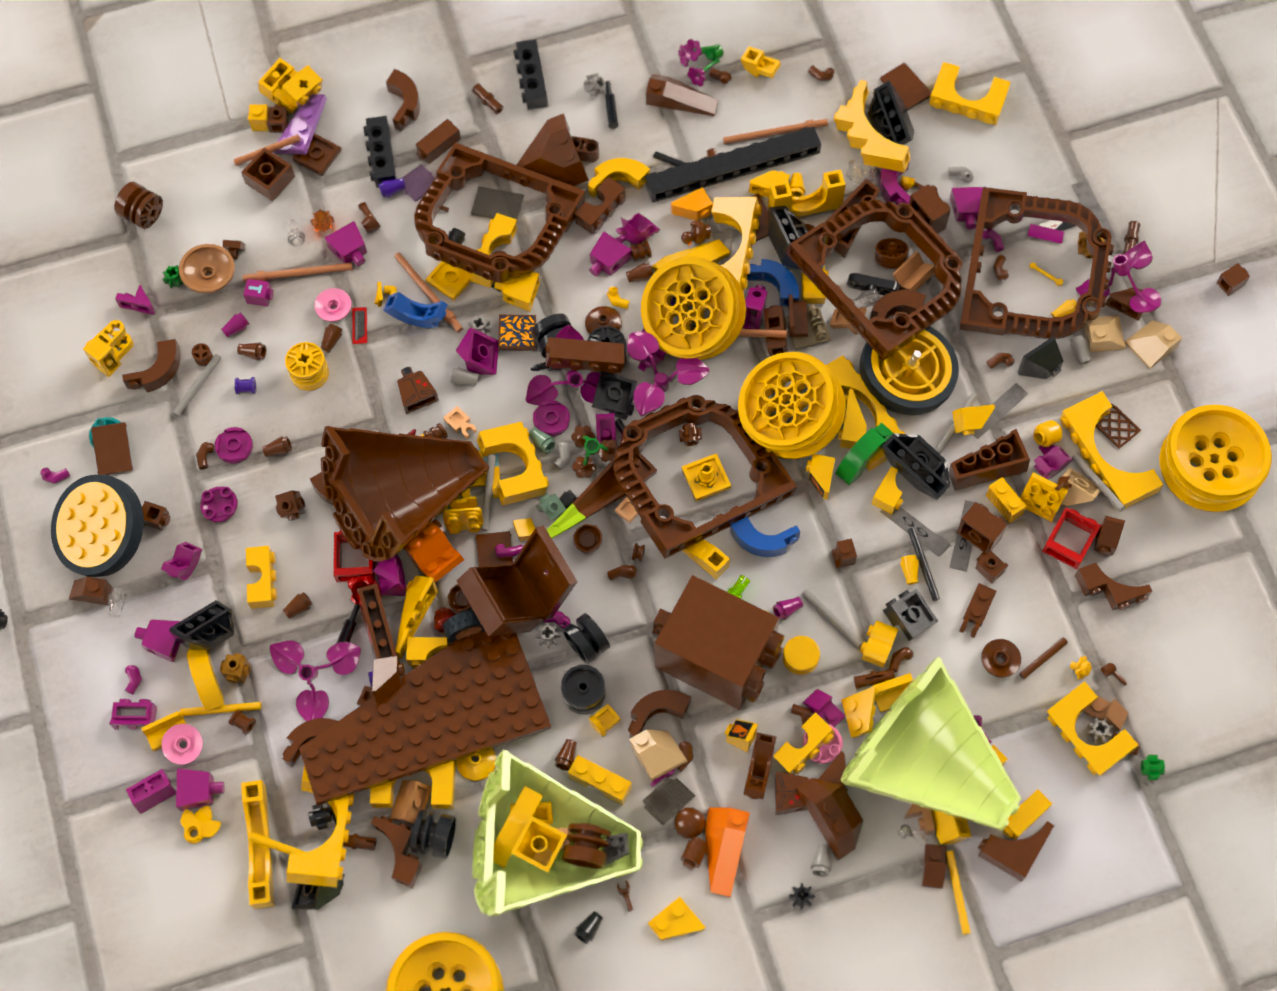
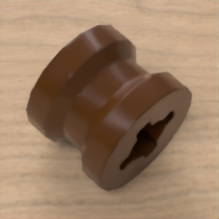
(198, 352)

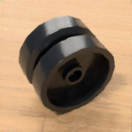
(548, 328)
(586, 638)
(584, 678)

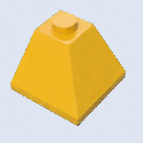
(539, 844)

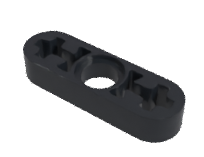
(865, 282)

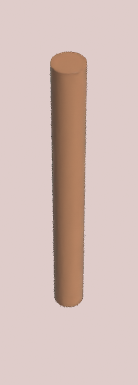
(273, 147)

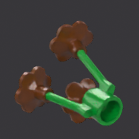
(586, 438)

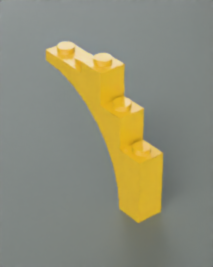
(874, 147)

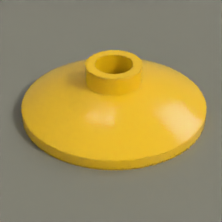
(477, 770)

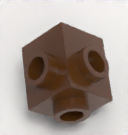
(290, 505)

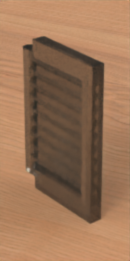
(668, 800)

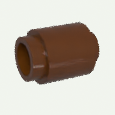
(694, 853)

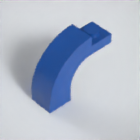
(778, 276)
(413, 312)
(761, 544)

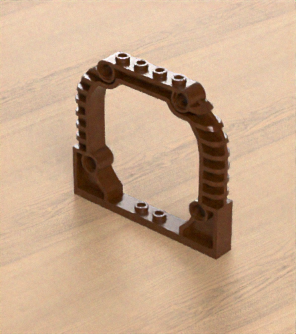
(466, 163)
(995, 209)
(880, 333)
(676, 534)

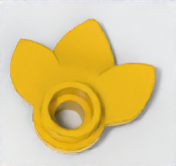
(201, 822)

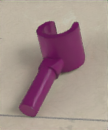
(657, 780)

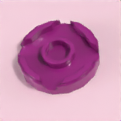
(551, 418)
(234, 445)

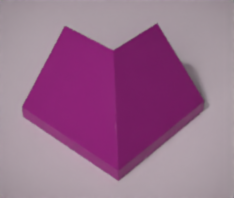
(479, 352)
(391, 577)

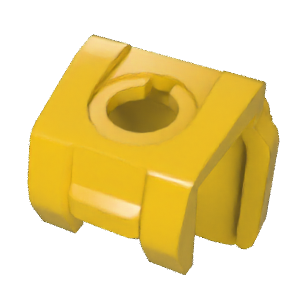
(463, 516)

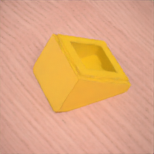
(523, 528)

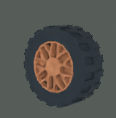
(462, 625)

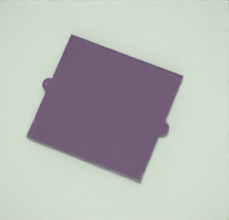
(417, 182)

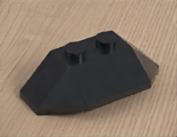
(889, 115)
(784, 229)
(918, 463)
(205, 627)

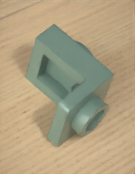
(550, 505)

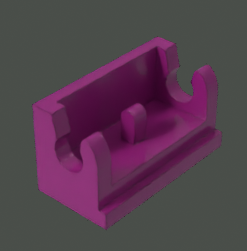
(151, 791)

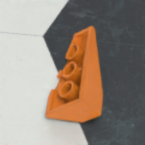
(724, 838)

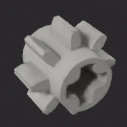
(594, 84)
(480, 324)
(553, 635)
(1097, 735)

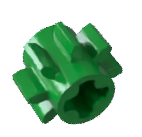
(172, 276)
(1152, 767)

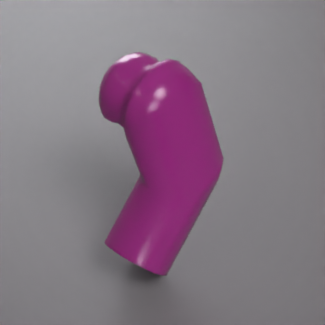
(995, 237)
(54, 477)
(502, 552)
(560, 619)
(135, 678)

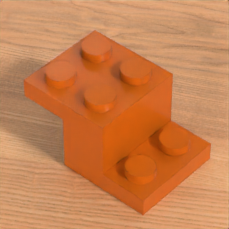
(433, 553)

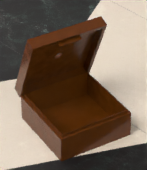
(520, 594)

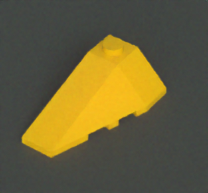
(712, 251)
(417, 602)

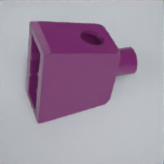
(966, 204)
(347, 244)
(608, 255)
(755, 301)
(158, 639)
(196, 789)

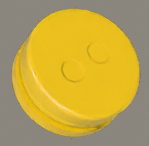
(801, 655)

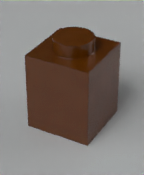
(1233, 279)

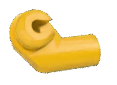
(615, 299)

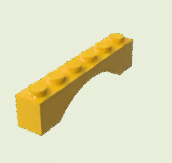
(260, 862)

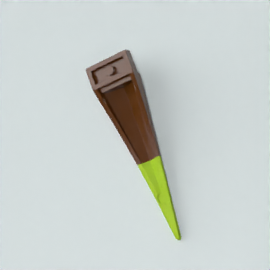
(598, 495)

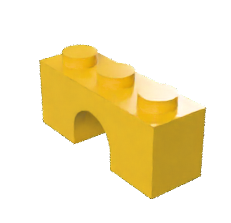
(262, 592)
(795, 758)
(607, 782)

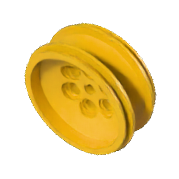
(724, 301)
(810, 429)
(1238, 438)
(446, 952)

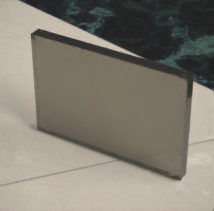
(493, 201)

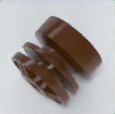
(138, 205)
(587, 841)

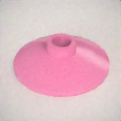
(330, 298)
(172, 739)

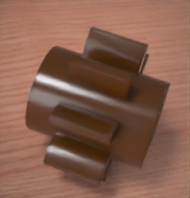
(690, 434)

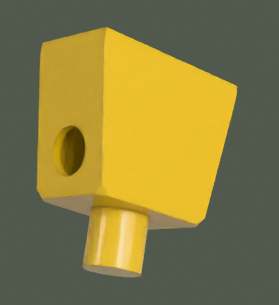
(520, 290)

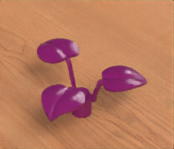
(1138, 258)
(542, 389)
(651, 397)
(287, 658)

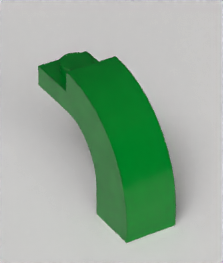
(862, 452)

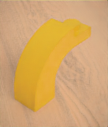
(619, 170)
(205, 679)

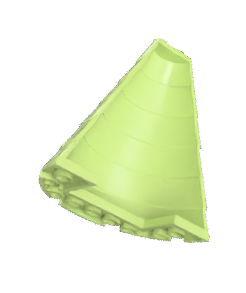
(935, 755)
(520, 881)

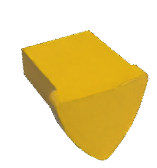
(604, 720)

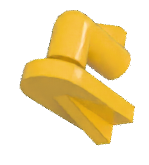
(387, 290)

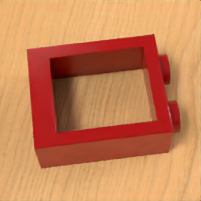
(1061, 552)
(345, 574)

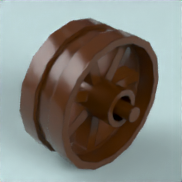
(891, 253)

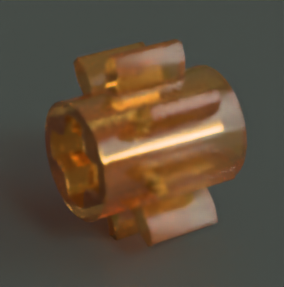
(322, 220)

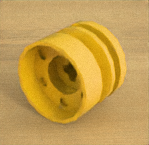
(307, 375)

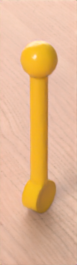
(1058, 282)

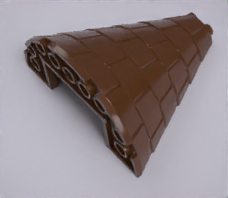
(393, 484)

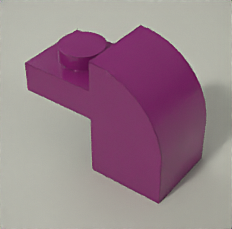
(1052, 462)
(183, 562)

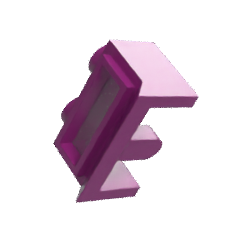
(132, 713)

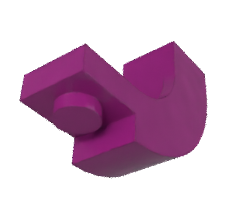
(890, 188)

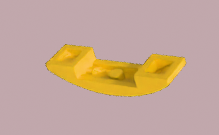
(515, 823)

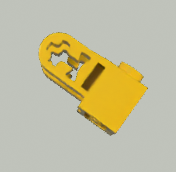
(272, 81)
(103, 350)

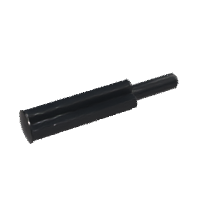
(611, 107)
(349, 626)

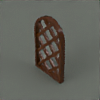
(1119, 429)

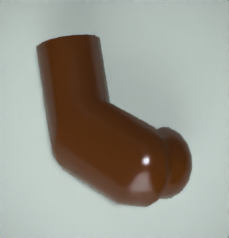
(1001, 358)
(803, 712)
(687, 750)

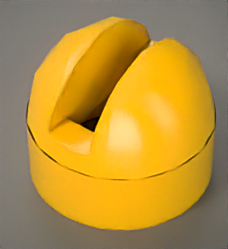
(907, 182)

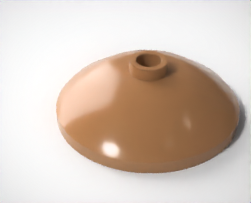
(205, 260)

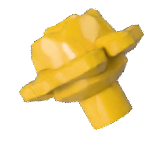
(1082, 667)

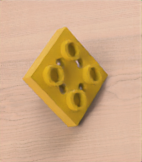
(704, 471)
(1043, 495)

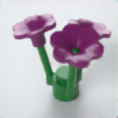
(692, 51)

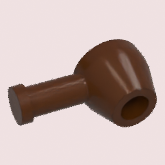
(369, 222)

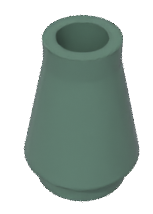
(542, 440)

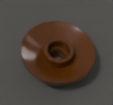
(603, 312)
(1001, 649)

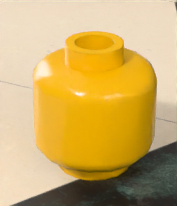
(1047, 433)

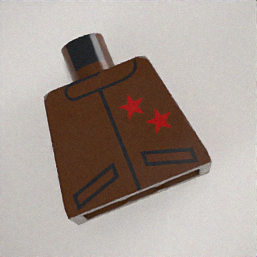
(415, 390)
(786, 796)

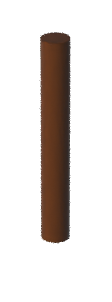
(1043, 658)

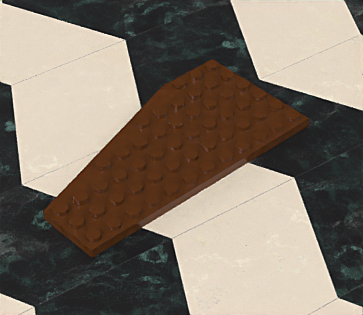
(444, 710)

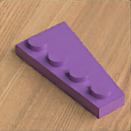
(303, 124)

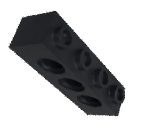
(529, 51)
(379, 127)

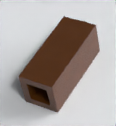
(437, 141)
(775, 320)

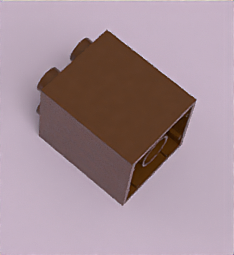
(718, 643)

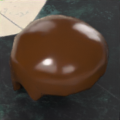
(587, 538)
(457, 599)
(689, 822)

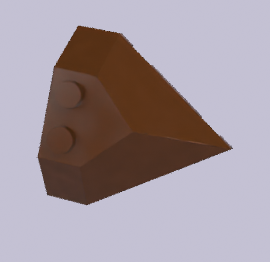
(555, 154)

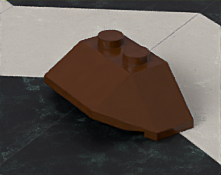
(833, 814)

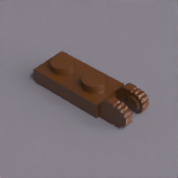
(978, 608)

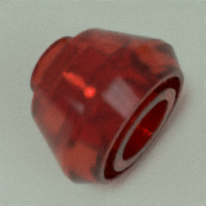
(440, 617)

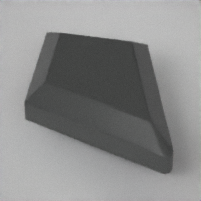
(617, 848)

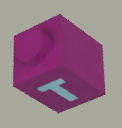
(258, 292)

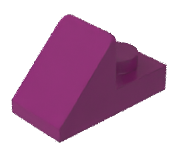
(136, 303)
(605, 427)
(823, 706)

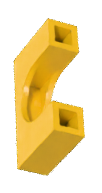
(986, 109)
(825, 198)
(515, 439)
(1100, 757)
(442, 789)
(1028, 811)

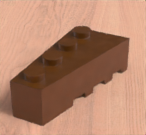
(864, 192)
(997, 460)

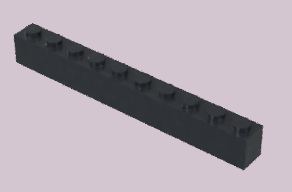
(732, 164)

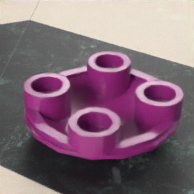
(218, 504)

